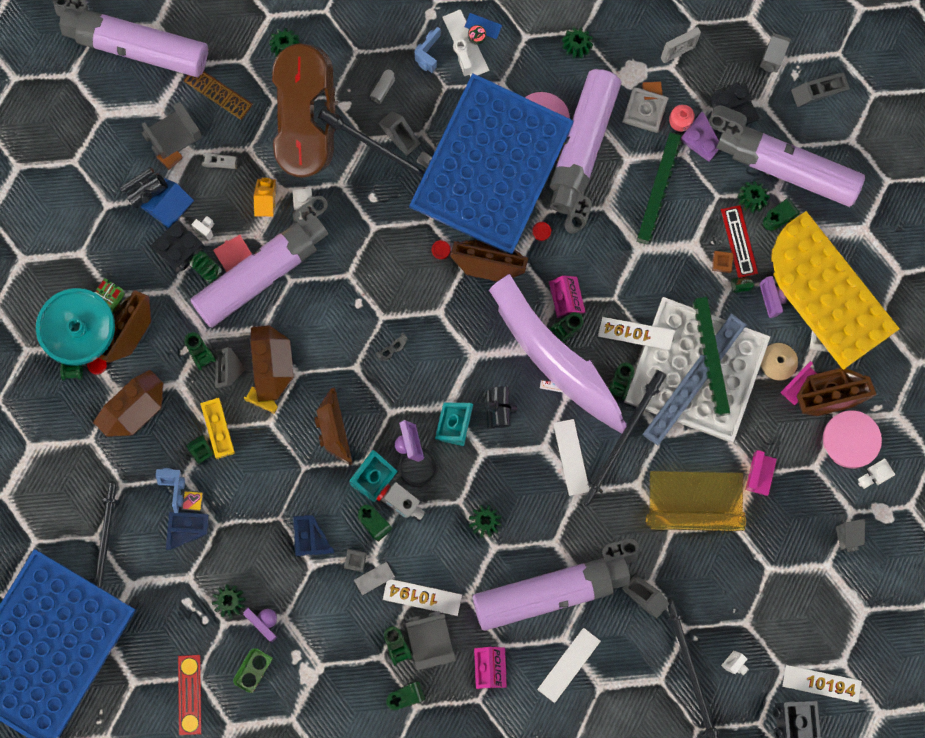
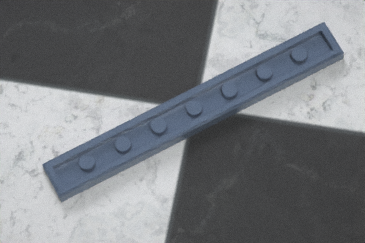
(691, 383)

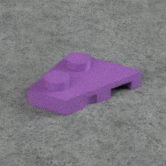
(701, 138)

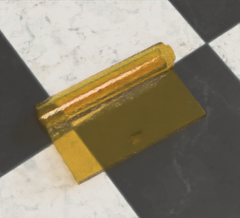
(684, 503)

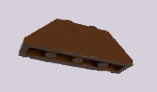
(486, 261)
(131, 322)
(270, 362)
(834, 391)
(131, 406)
(332, 428)

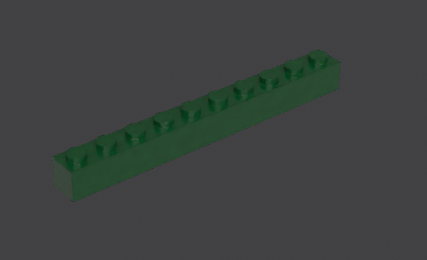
(657, 193)
(712, 358)

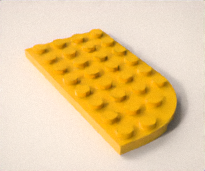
(828, 292)

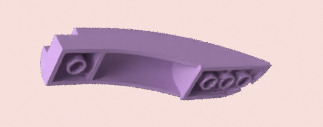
(559, 363)

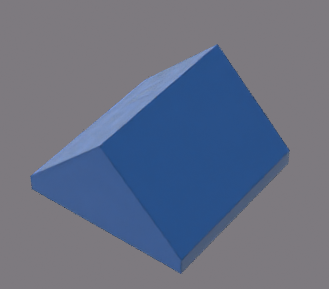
(169, 204)

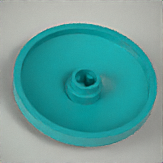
(75, 326)

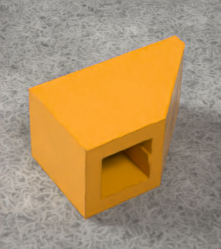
(265, 197)

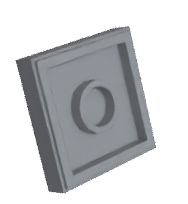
(680, 45)
(645, 113)

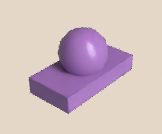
(772, 296)
(409, 441)
(266, 619)

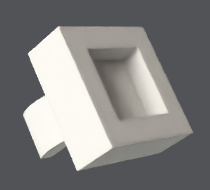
(204, 227)
(735, 663)

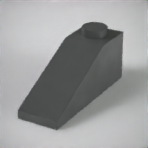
(820, 89)

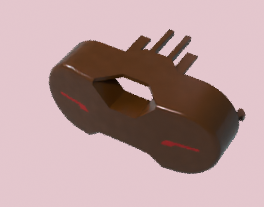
(300, 77)

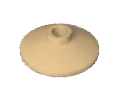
(777, 370)

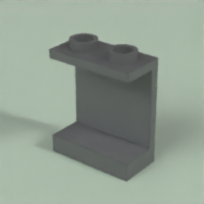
(174, 129)
(430, 641)

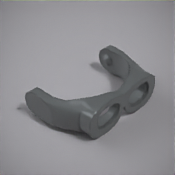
(402, 340)

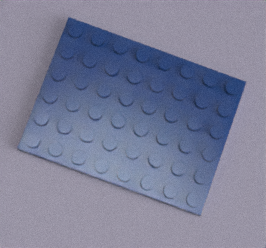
(491, 164)
(53, 644)

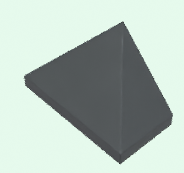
(227, 367)

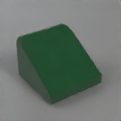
(741, 284)
(200, 449)

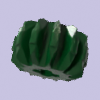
(282, 38)
(577, 42)
(760, 199)
(205, 266)
(484, 514)
(222, 600)

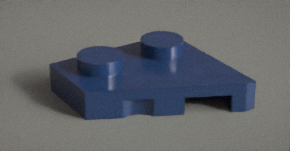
(185, 528)
(309, 537)

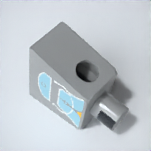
(396, 496)

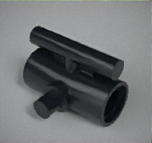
(143, 187)
(499, 407)

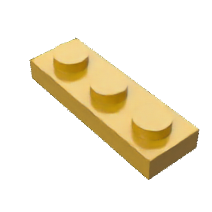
(217, 428)

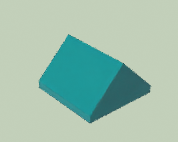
(454, 422)
(372, 476)

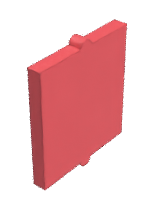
(232, 252)

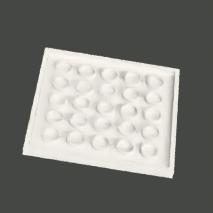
(738, 367)

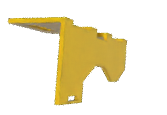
(267, 405)

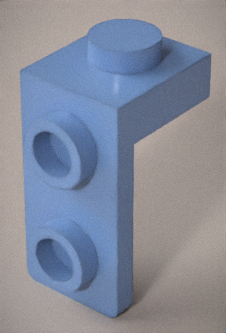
(424, 60)
(173, 478)

